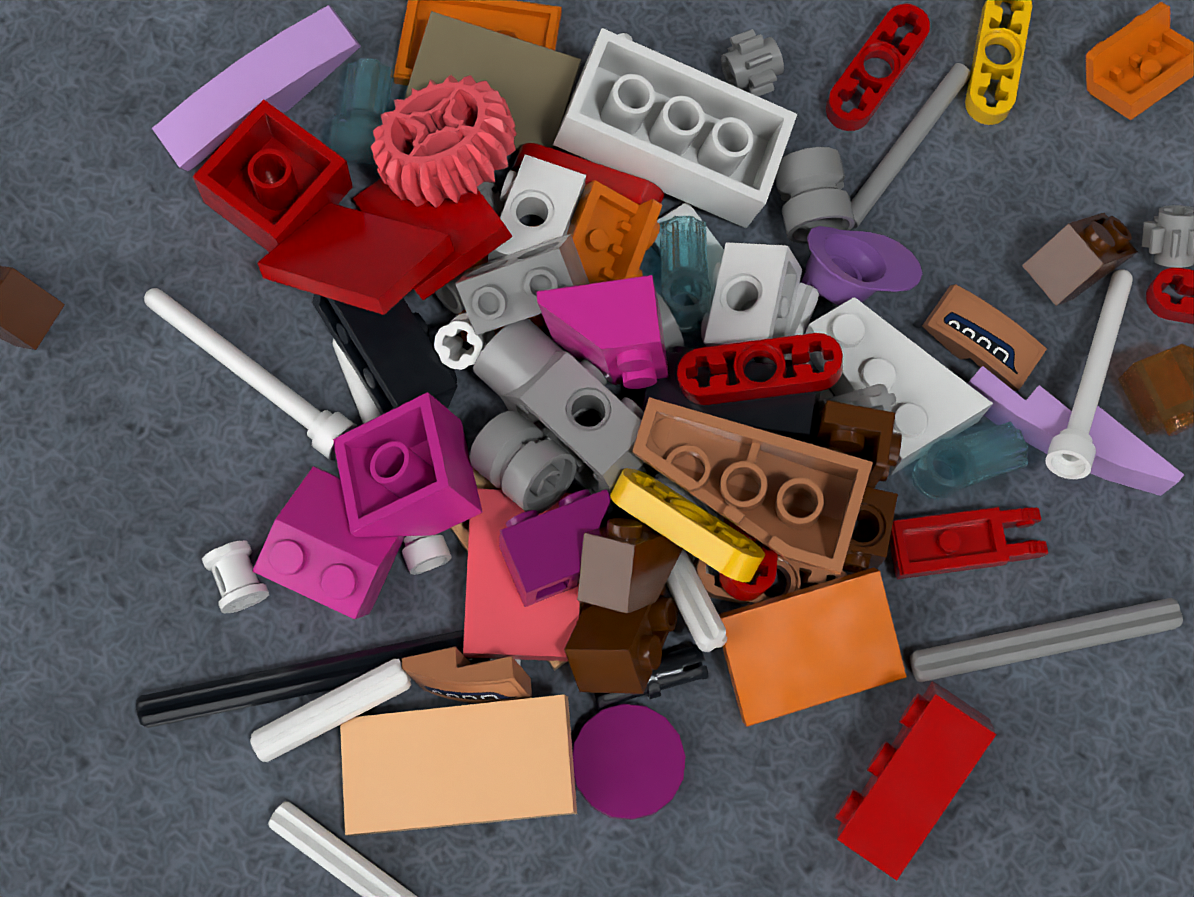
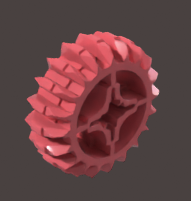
(444, 141)

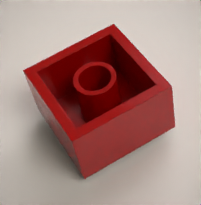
(271, 177)

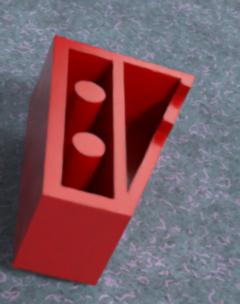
(914, 779)

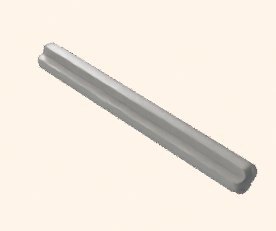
(1045, 639)

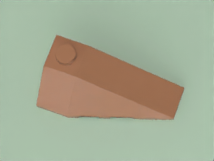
(769, 485)

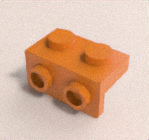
(1139, 63)
(612, 233)

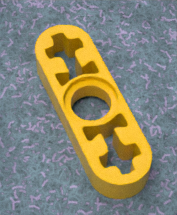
(984, 70)
(687, 525)

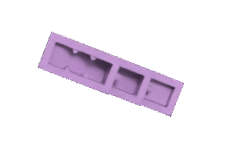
(276, 71)
(1118, 455)

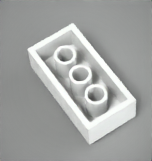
(676, 128)

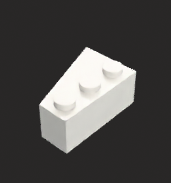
(929, 396)

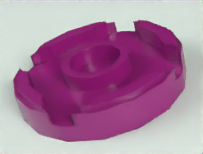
(628, 762)

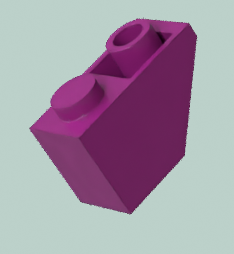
(547, 547)

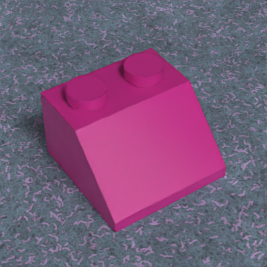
(610, 326)
(407, 472)
(319, 556)

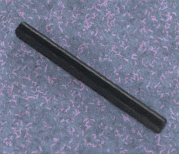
(280, 682)

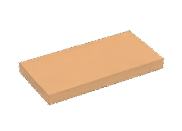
(458, 765)

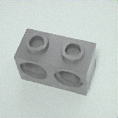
(507, 286)

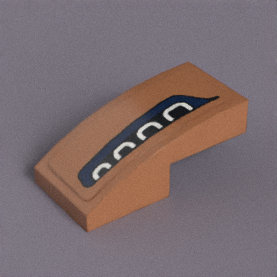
(985, 335)
(455, 678)

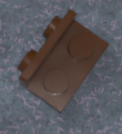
(861, 434)

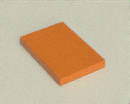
(514, 18)
(811, 646)

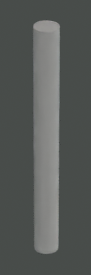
(909, 141)

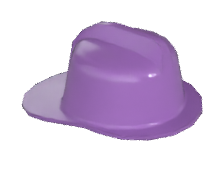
(858, 264)

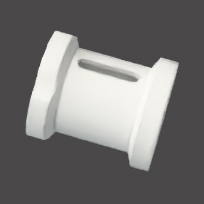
(450, 345)
(234, 576)

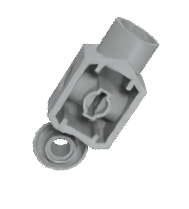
(561, 396)

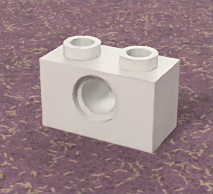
(541, 191)
(747, 274)

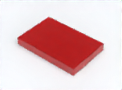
(470, 223)
(356, 257)

